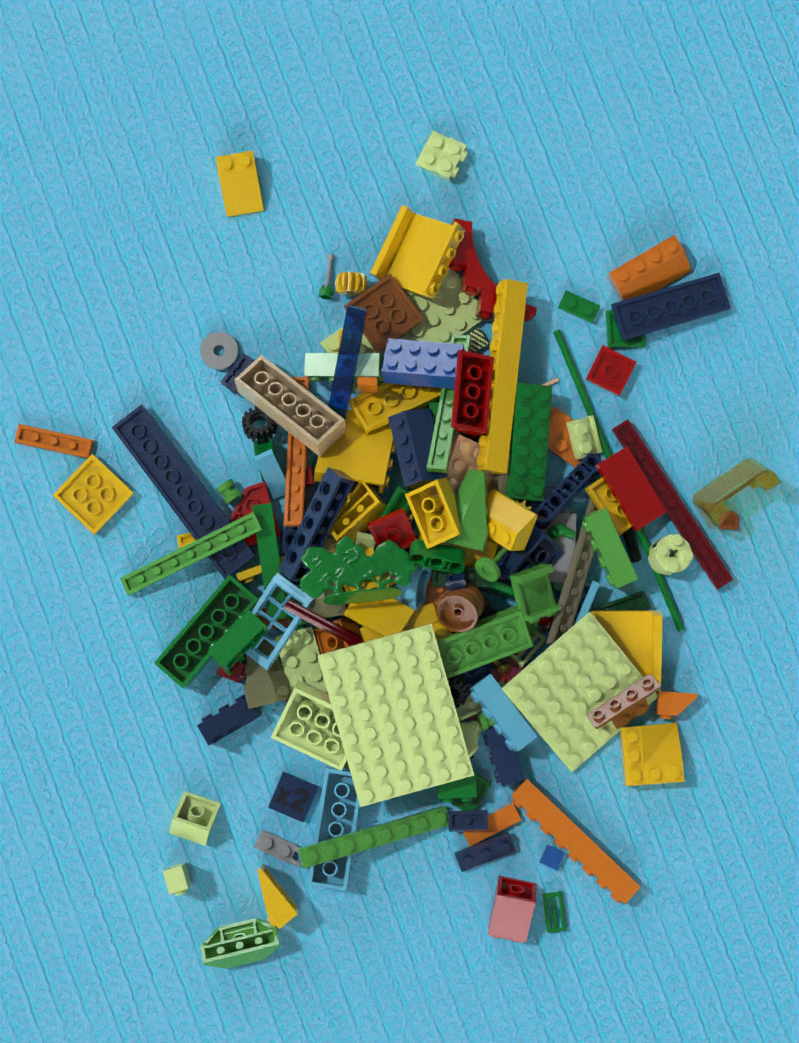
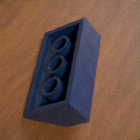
(412, 439)

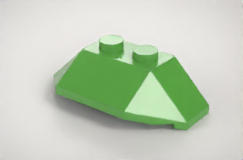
(239, 944)

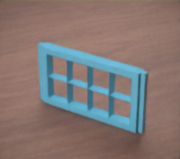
(295, 592)

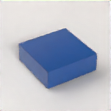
(551, 857)

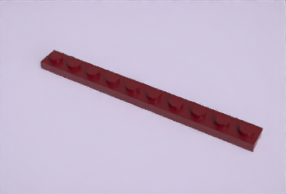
(674, 506)

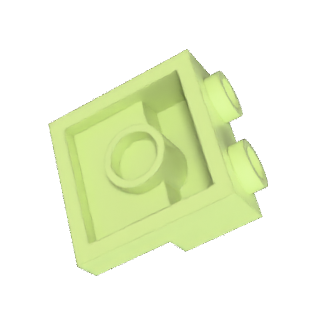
(442, 156)

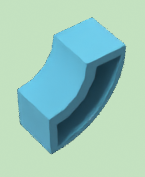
(415, 593)

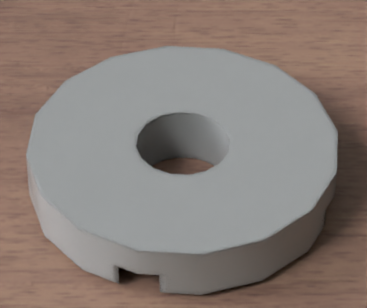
(219, 362)

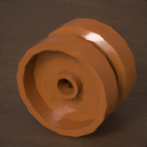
(460, 608)

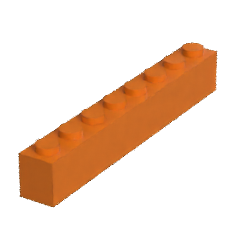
(575, 841)

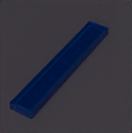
(347, 360)

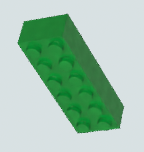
(529, 442)
(189, 650)

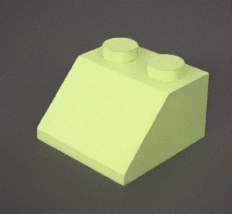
(194, 818)

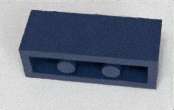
(505, 760)

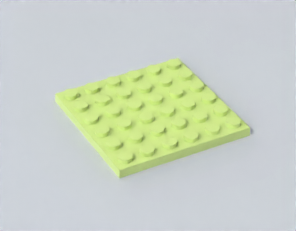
(567, 684)

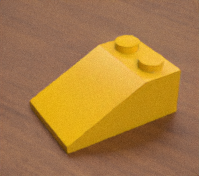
(239, 183)
(435, 512)
(277, 902)

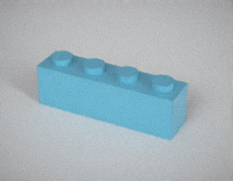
(502, 712)

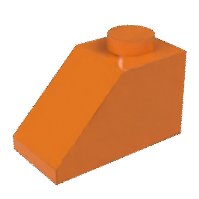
(672, 703)

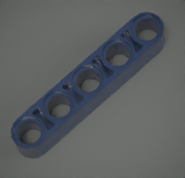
(571, 483)

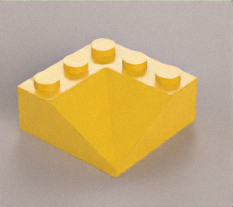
(651, 754)

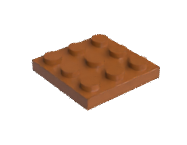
(388, 312)

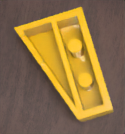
(361, 508)

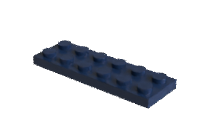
(670, 306)

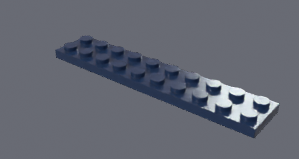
(179, 485)

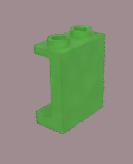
(534, 592)

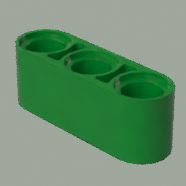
(438, 557)

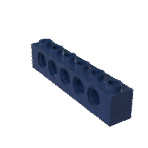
(317, 521)

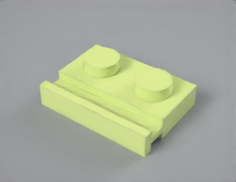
(584, 437)

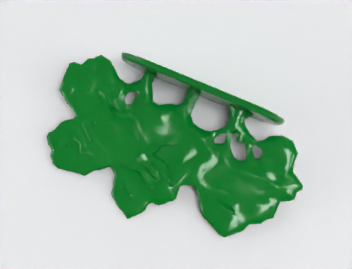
(352, 567)

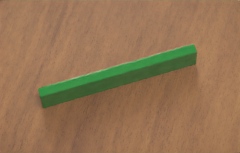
(269, 555)

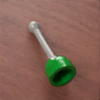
(326, 291)

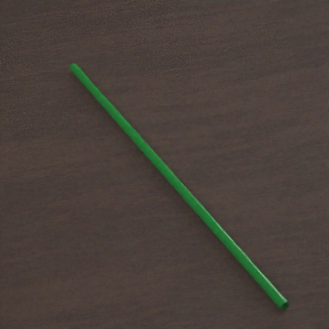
(607, 453)

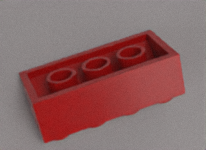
(472, 393)

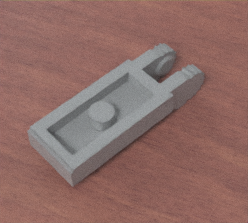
(277, 847)

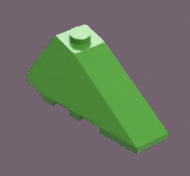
(472, 512)

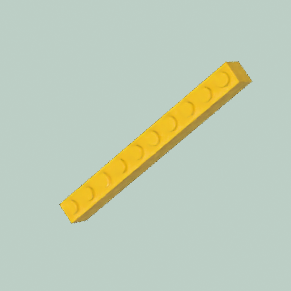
(505, 349)

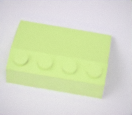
(311, 726)

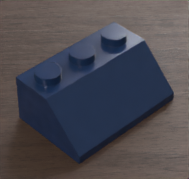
(538, 550)

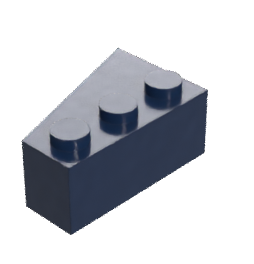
(227, 720)

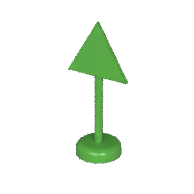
(488, 568)

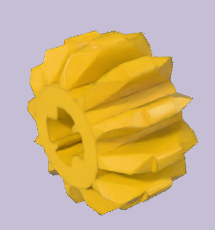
(351, 283)

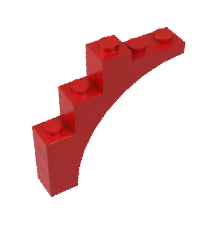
(474, 278)

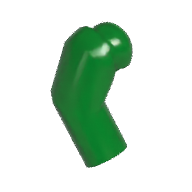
(559, 530)

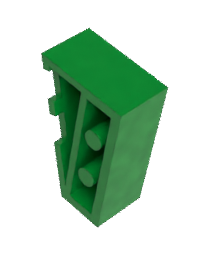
(237, 641)

